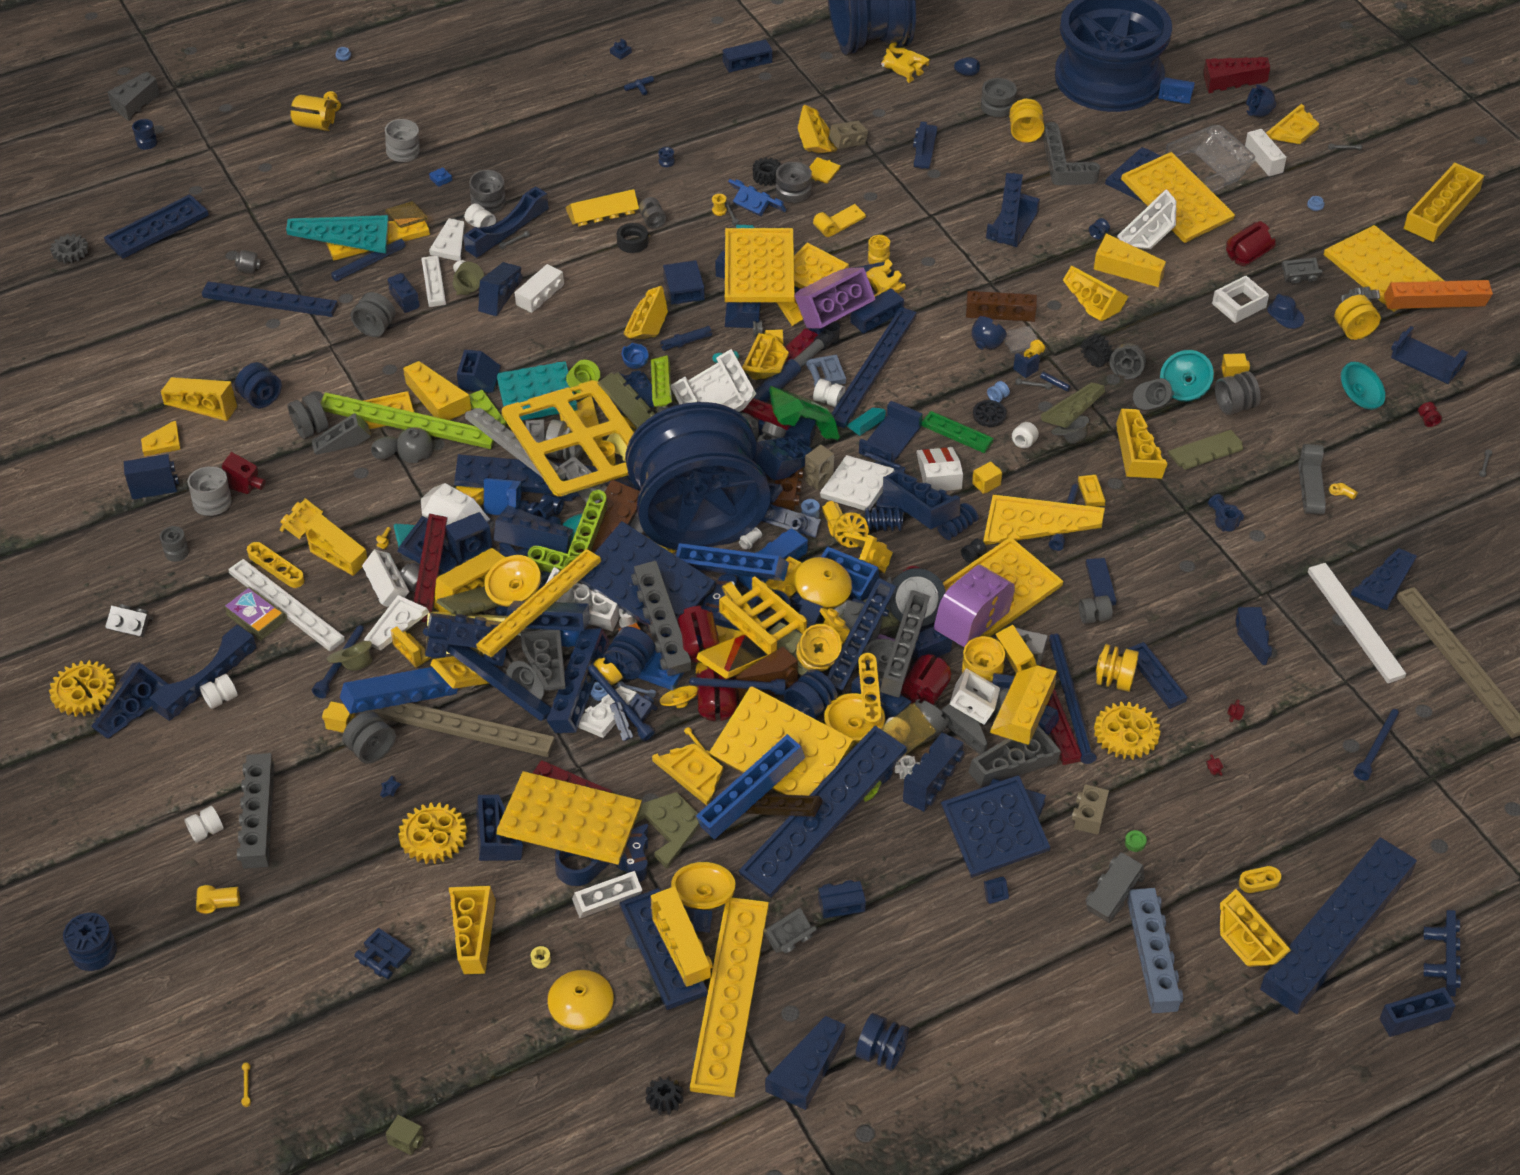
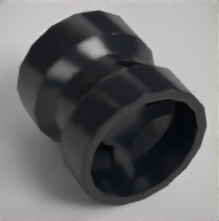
(973, 551)

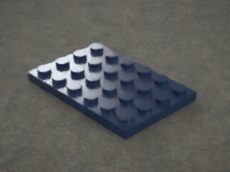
(630, 548)

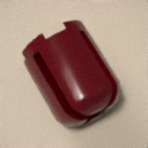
(1250, 244)
(704, 626)
(926, 680)
(706, 697)

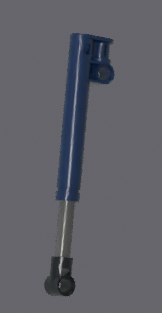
(792, 367)

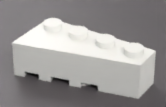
(601, 609)

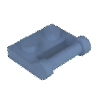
(830, 367)

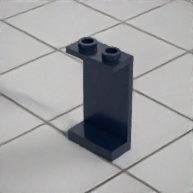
(1026, 214)
(1426, 358)
(892, 433)

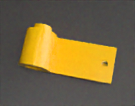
(832, 225)

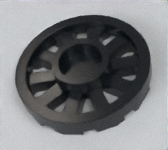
(989, 413)

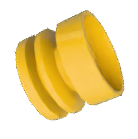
(1026, 120)
(823, 637)
(984, 657)
(1117, 667)

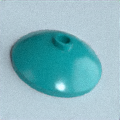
(1188, 365)
(1362, 385)

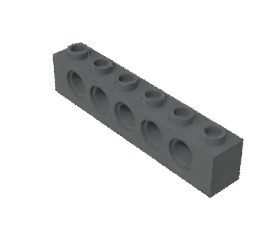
(650, 573)
(904, 644)
(256, 811)

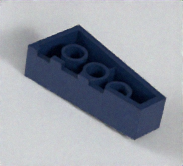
(920, 500)
(529, 530)
(932, 772)
(806, 1065)

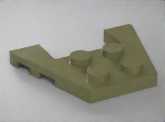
(673, 820)

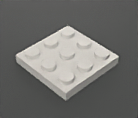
(856, 483)

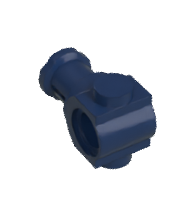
(1227, 515)

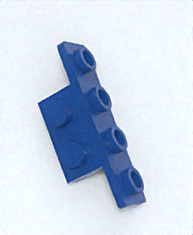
(752, 200)

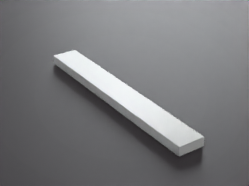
(295, 611)
(1356, 623)

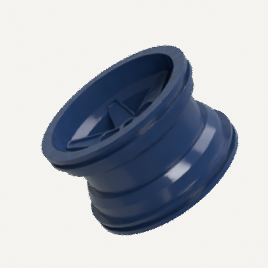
(872, 19)
(1112, 53)
(697, 476)

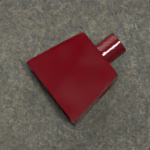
(242, 474)

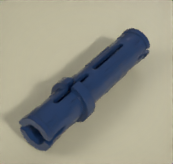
(680, 340)

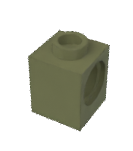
(405, 1135)

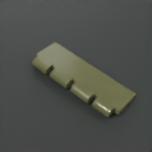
(625, 399)
(1206, 449)
(467, 602)

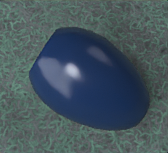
(967, 66)

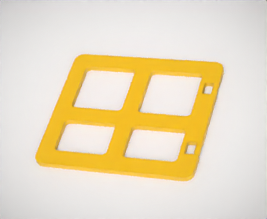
(580, 436)

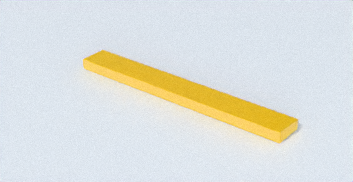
(538, 603)

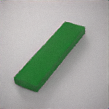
(957, 432)

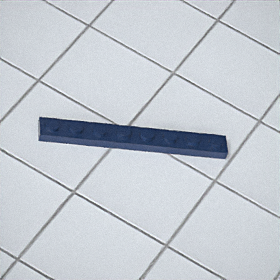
(270, 299)

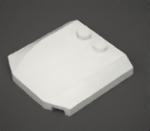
(720, 384)

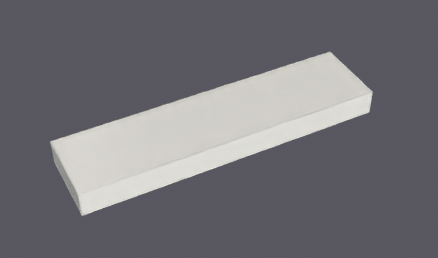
(433, 281)

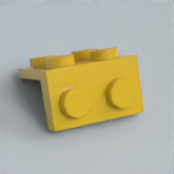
(873, 551)

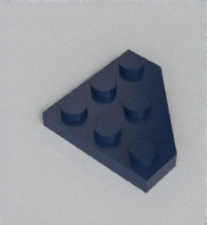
(413, 545)

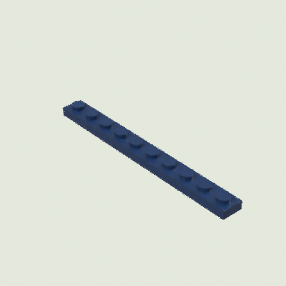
(873, 366)

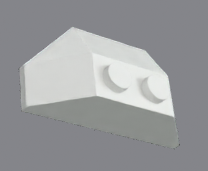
(1152, 223)
(450, 503)

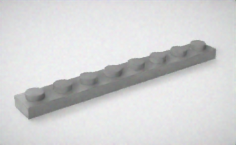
(505, 438)

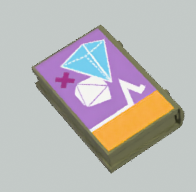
(255, 613)

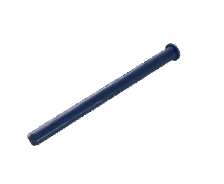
(1072, 700)

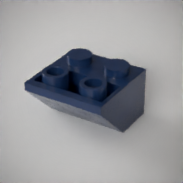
(477, 372)

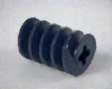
(884, 519)
(957, 525)

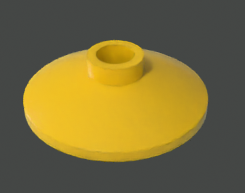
(679, 697)

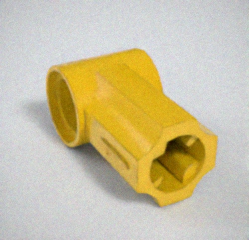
(832, 512)
(210, 898)

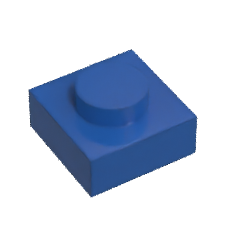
(440, 177)

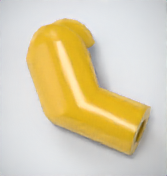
(1342, 489)

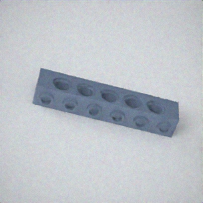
(1160, 999)

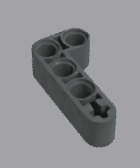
(1311, 479)

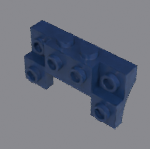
(459, 631)

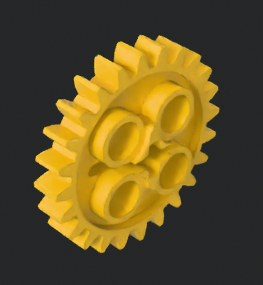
(92, 678)
(1127, 730)
(432, 833)

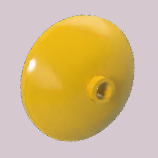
(511, 573)
(818, 588)
(846, 716)
(704, 885)
(582, 1009)

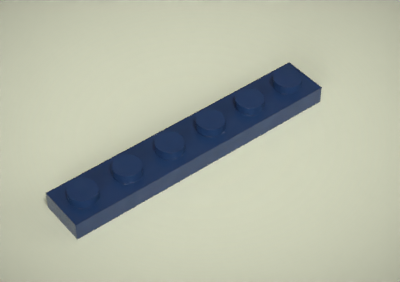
(1010, 208)

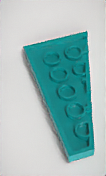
(355, 231)

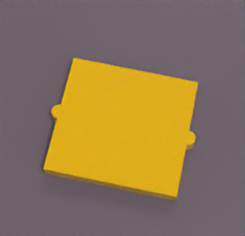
(823, 170)

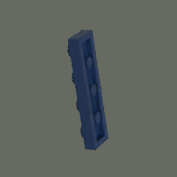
(1158, 677)

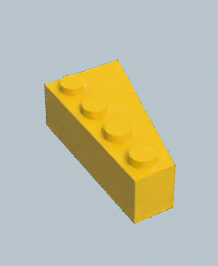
(1128, 262)
(201, 396)
(1138, 447)
(465, 576)
(472, 922)

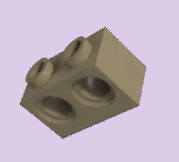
(848, 134)
(819, 467)
(1092, 805)

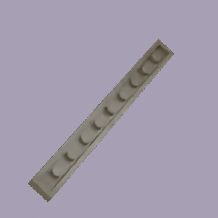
(1461, 660)
(469, 728)

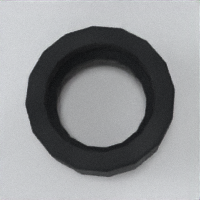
(632, 246)

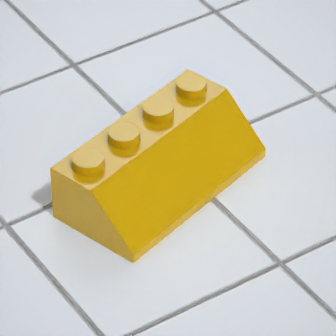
(602, 207)
(1024, 704)

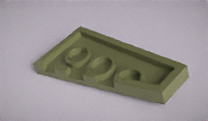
(1072, 407)

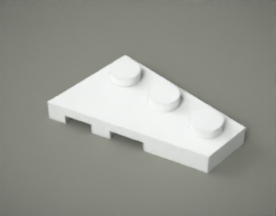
(449, 241)
(400, 613)
(600, 719)

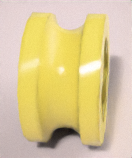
(540, 964)

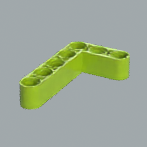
(579, 541)

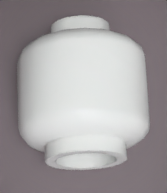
(1025, 435)

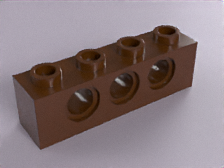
(1001, 306)
(791, 485)

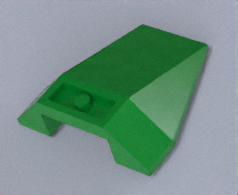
(790, 406)

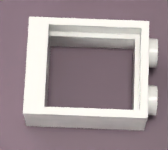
(1224, 302)
(981, 701)

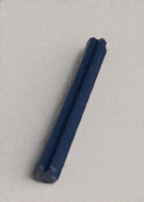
(367, 260)

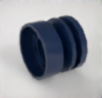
(630, 652)
(811, 693)
(90, 941)
(886, 1043)

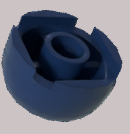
(1260, 101)
(987, 334)

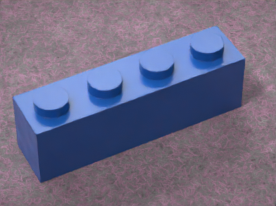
(786, 545)

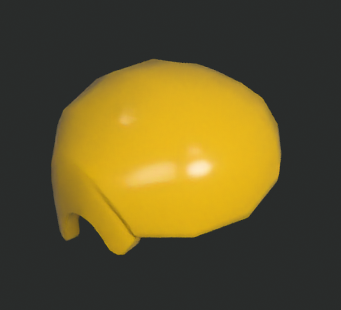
(609, 671)

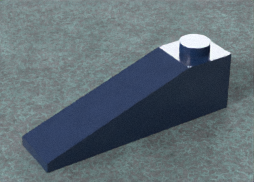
(128, 699)

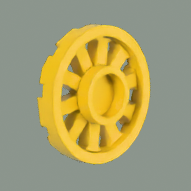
(849, 527)

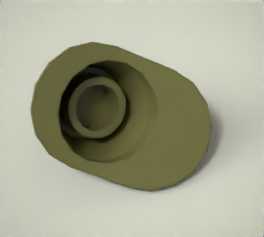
(467, 278)
(354, 657)

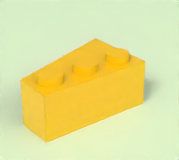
(334, 545)

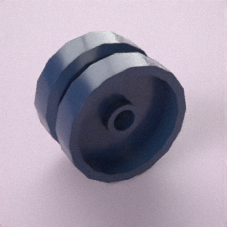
(258, 385)

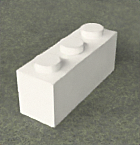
(1266, 152)
(539, 288)
(384, 577)
(606, 894)

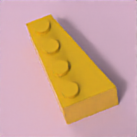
(435, 392)
(680, 937)

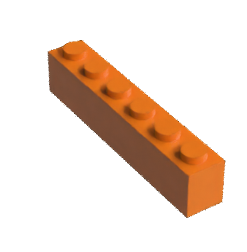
(1438, 294)

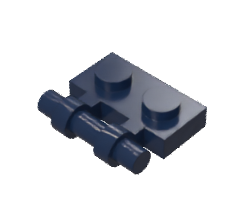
(385, 947)

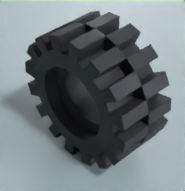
(765, 171)
(1096, 350)

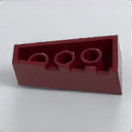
(1235, 72)

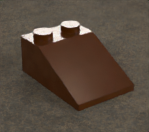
(774, 666)

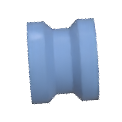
(998, 391)
(810, 507)

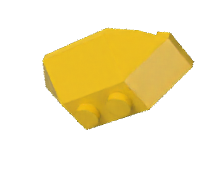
(814, 132)
(648, 315)
(765, 357)
(1249, 932)

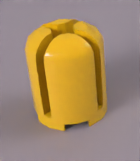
(311, 120)

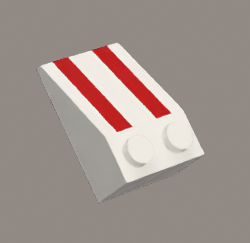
(940, 468)

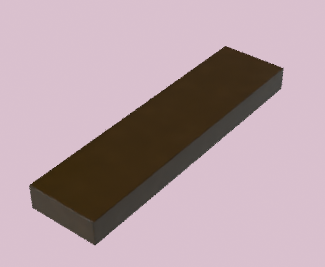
(786, 805)

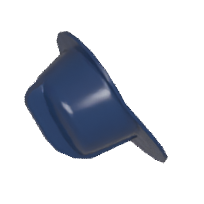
(1285, 312)

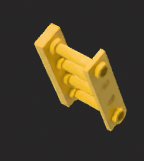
(756, 631)

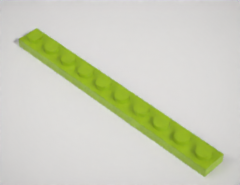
(405, 419)

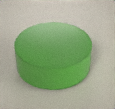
(1135, 841)

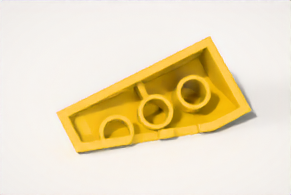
(1096, 297)

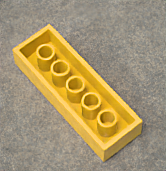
(1443, 202)

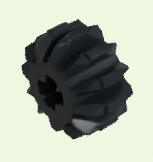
(672, 1092)

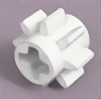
(905, 766)

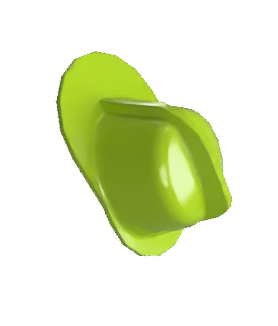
(582, 372)

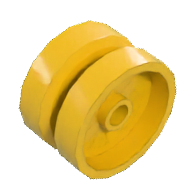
(1357, 317)

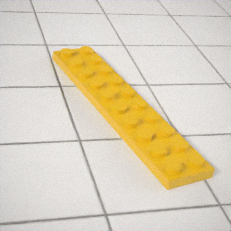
(729, 998)

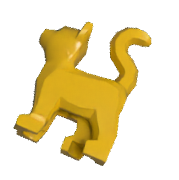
(906, 63)
(881, 282)

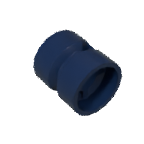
(144, 134)

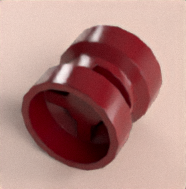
(1430, 415)

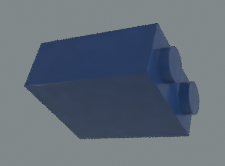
(683, 282)
(151, 476)

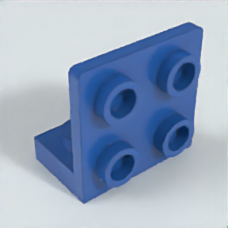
(1176, 90)
(500, 494)

